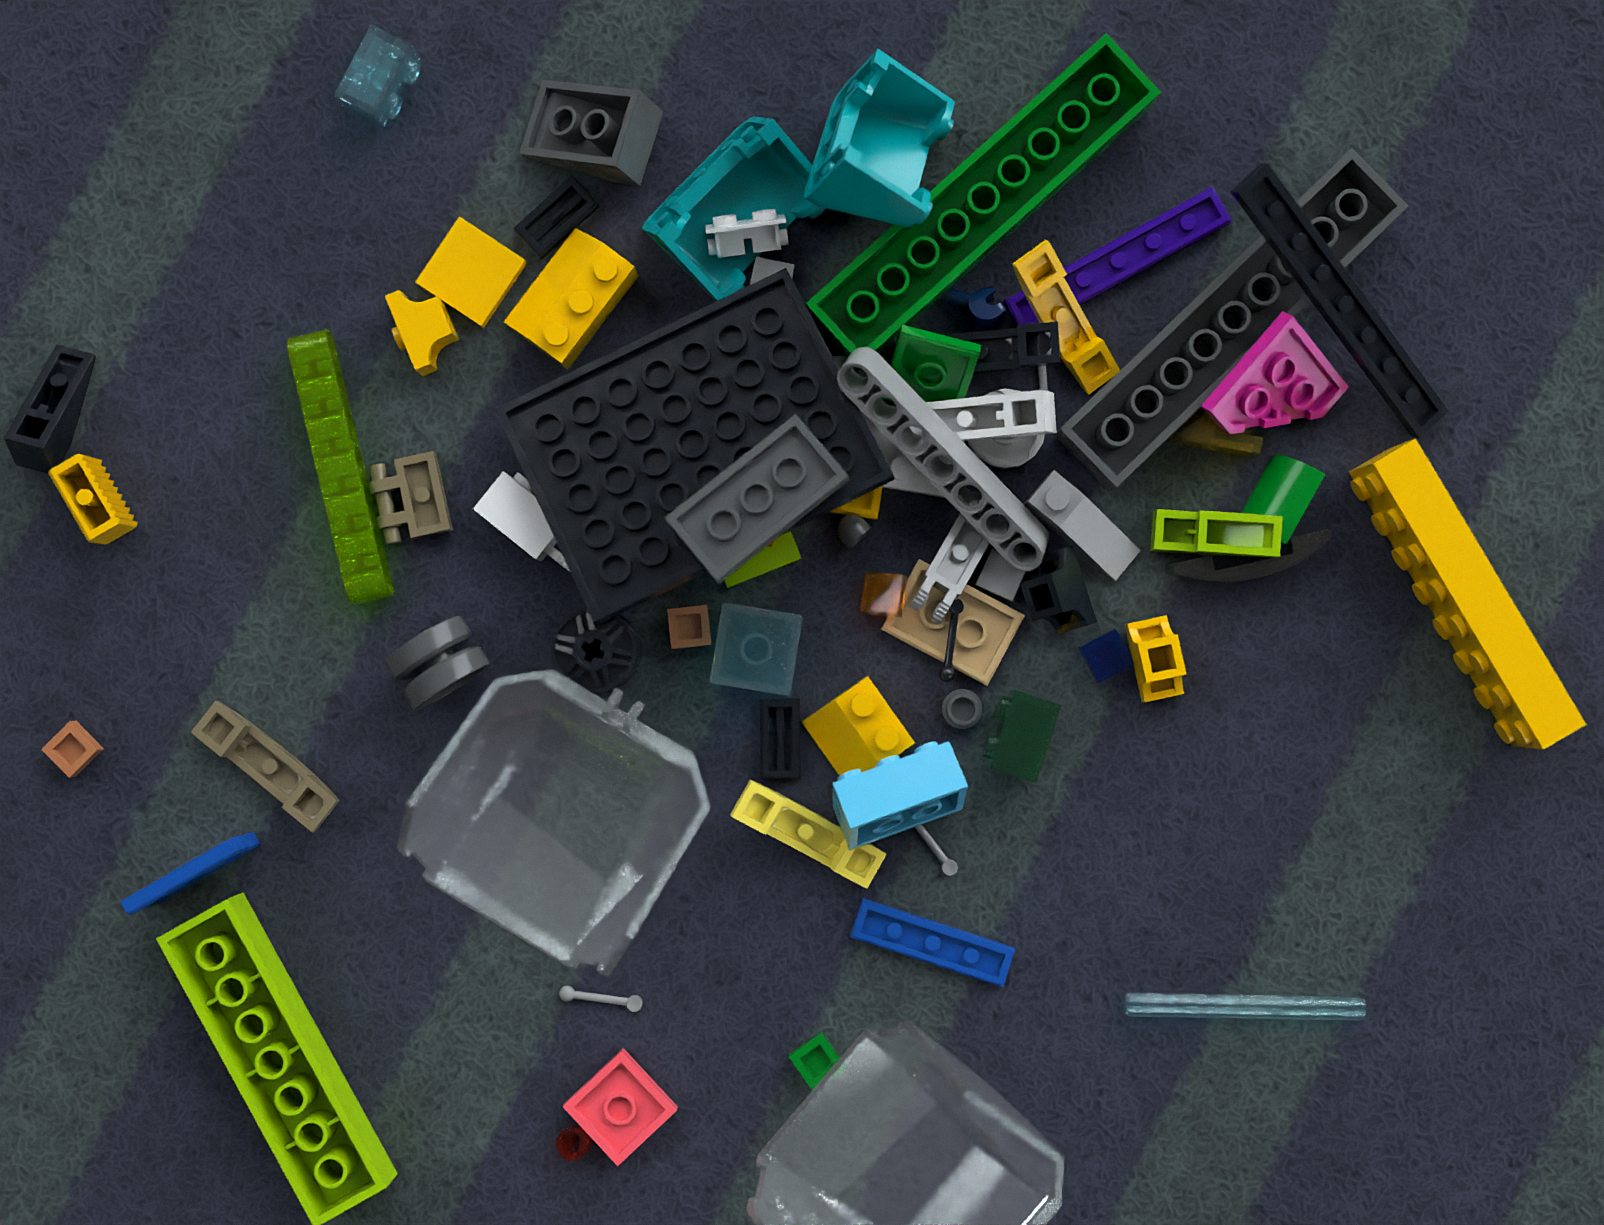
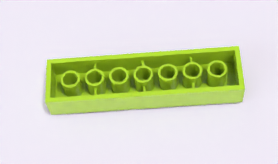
(278, 1059)

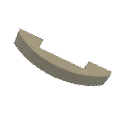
(267, 763)

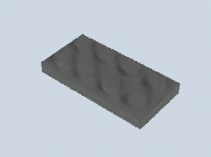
(757, 498)

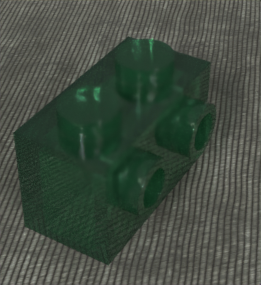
(1021, 735)

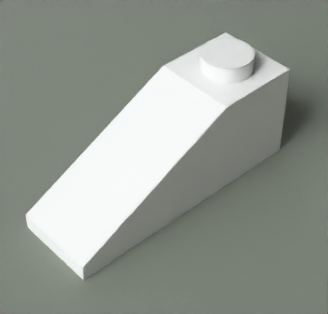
(999, 415)

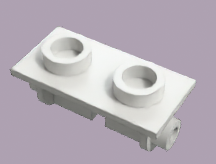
(761, 229)

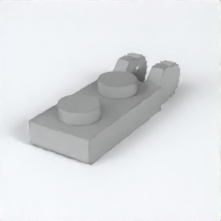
(952, 566)

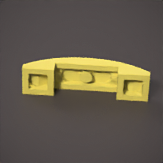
(806, 832)

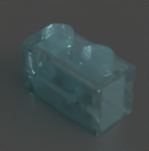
(378, 76)

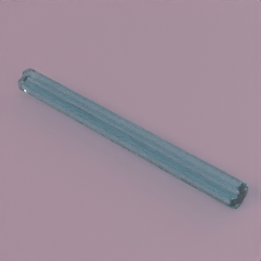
(1244, 1006)

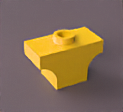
(421, 329)
(1156, 658)

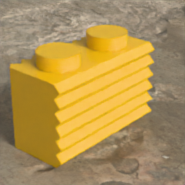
(92, 499)

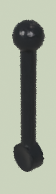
(947, 673)

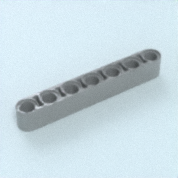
(942, 441)

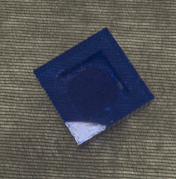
(1106, 655)

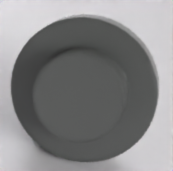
(961, 708)

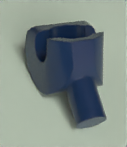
(979, 312)

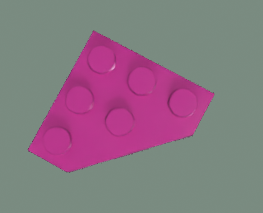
(1276, 382)

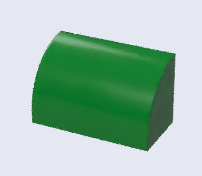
(1284, 491)

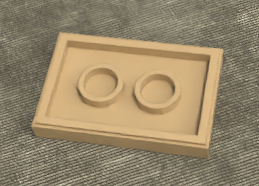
(982, 628)

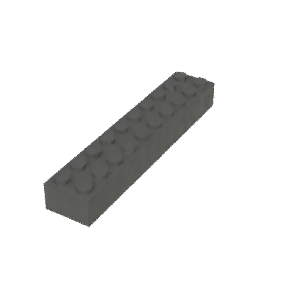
(1219, 327)

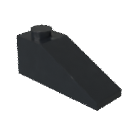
(51, 411)

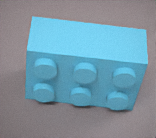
(898, 794)

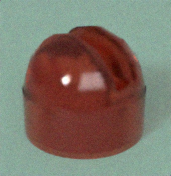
(566, 1141)

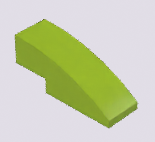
(1216, 533)

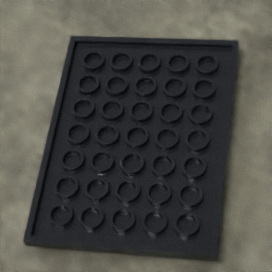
(663, 419)

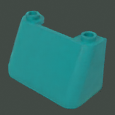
(879, 144)
(744, 174)

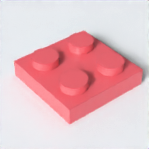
(620, 1107)

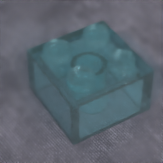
(756, 649)

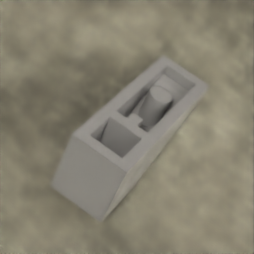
(1082, 525)

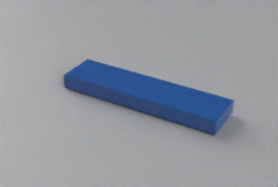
(932, 942)

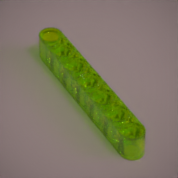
(340, 467)

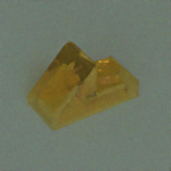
(1209, 436)

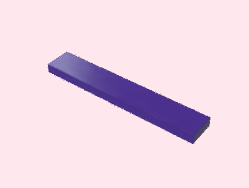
(1135, 251)

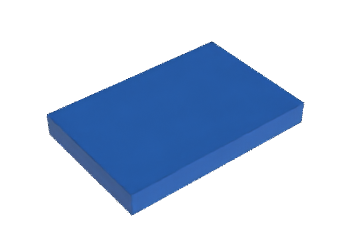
(190, 873)

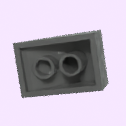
(592, 130)

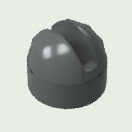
(852, 530)

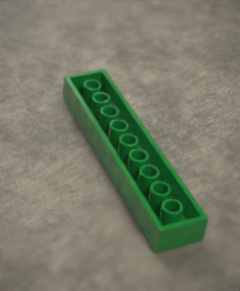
(985, 199)

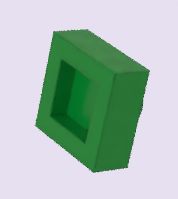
(814, 1058)

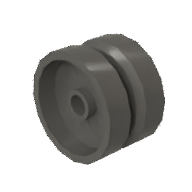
(435, 659)

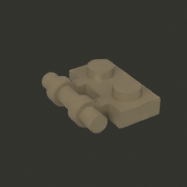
(421, 494)

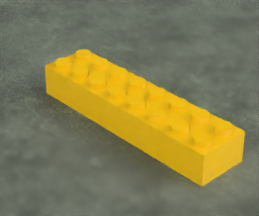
(1465, 597)

